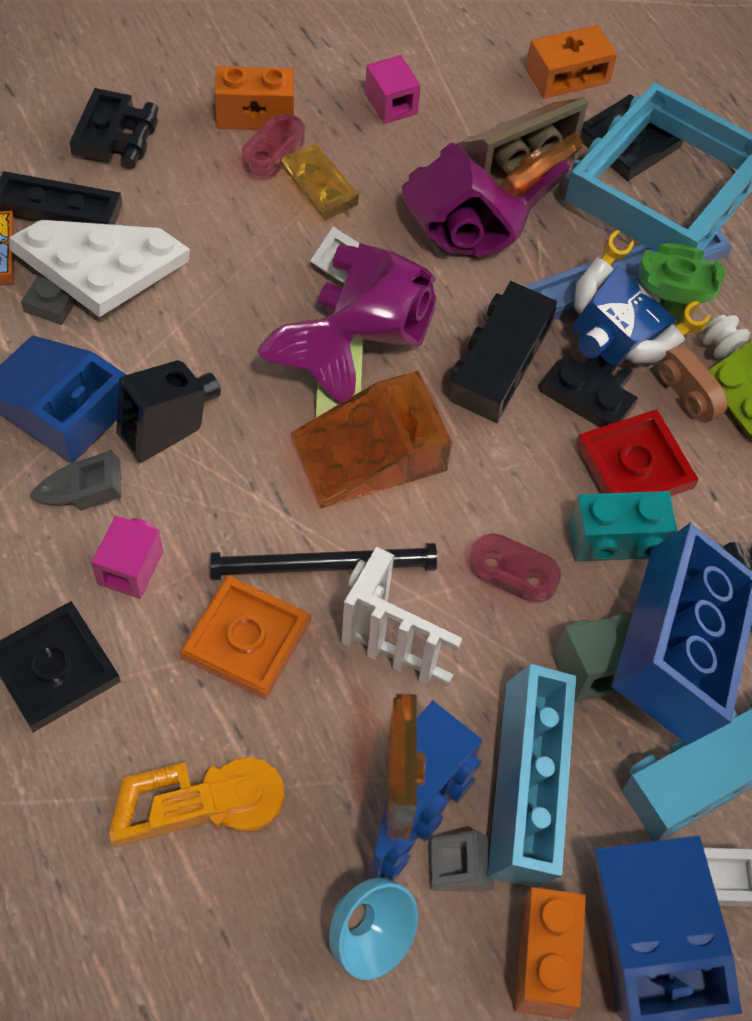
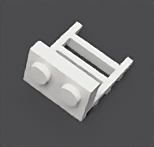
(367, 615)

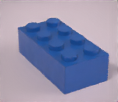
(688, 635)

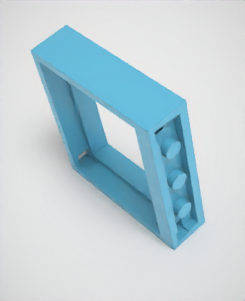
(687, 123)

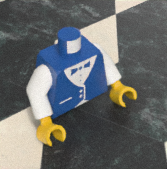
(622, 318)

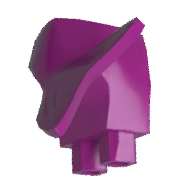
(466, 207)
(381, 301)

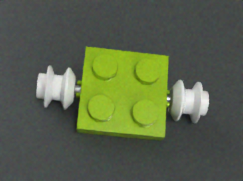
(735, 370)

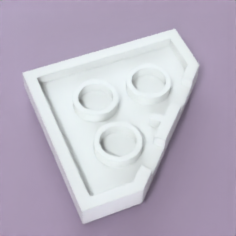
(99, 261)

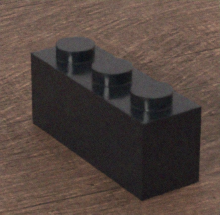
(501, 351)

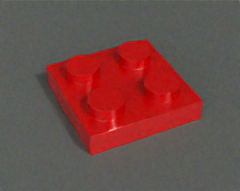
(637, 456)

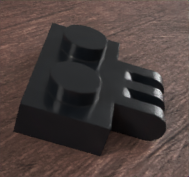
(591, 390)

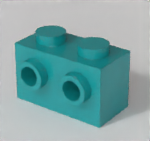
(620, 525)

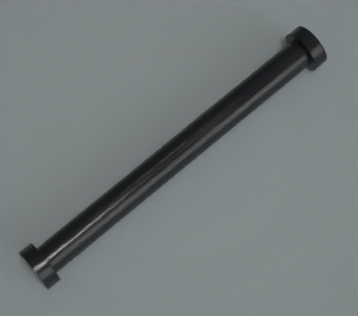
(317, 561)

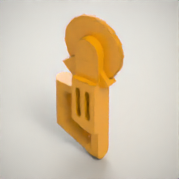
(240, 795)

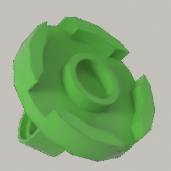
(680, 277)

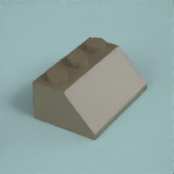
(509, 142)

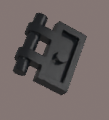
(103, 123)

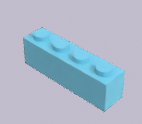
(533, 778)
(692, 778)

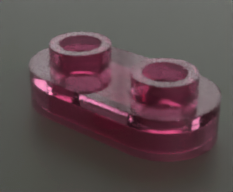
(275, 140)
(516, 566)

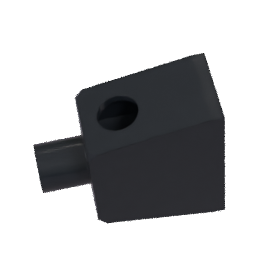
(161, 407)

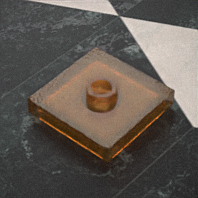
(538, 163)
(404, 767)

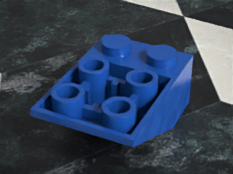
(59, 394)
(449, 773)
(665, 932)

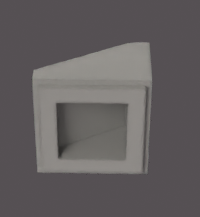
(460, 862)

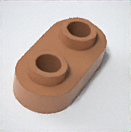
(692, 383)

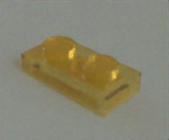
(320, 181)

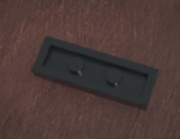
(57, 200)

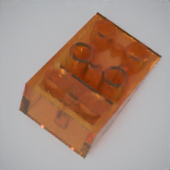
(374, 441)

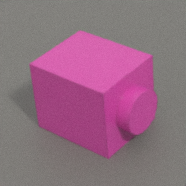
(392, 89)
(128, 556)

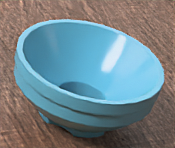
(382, 936)

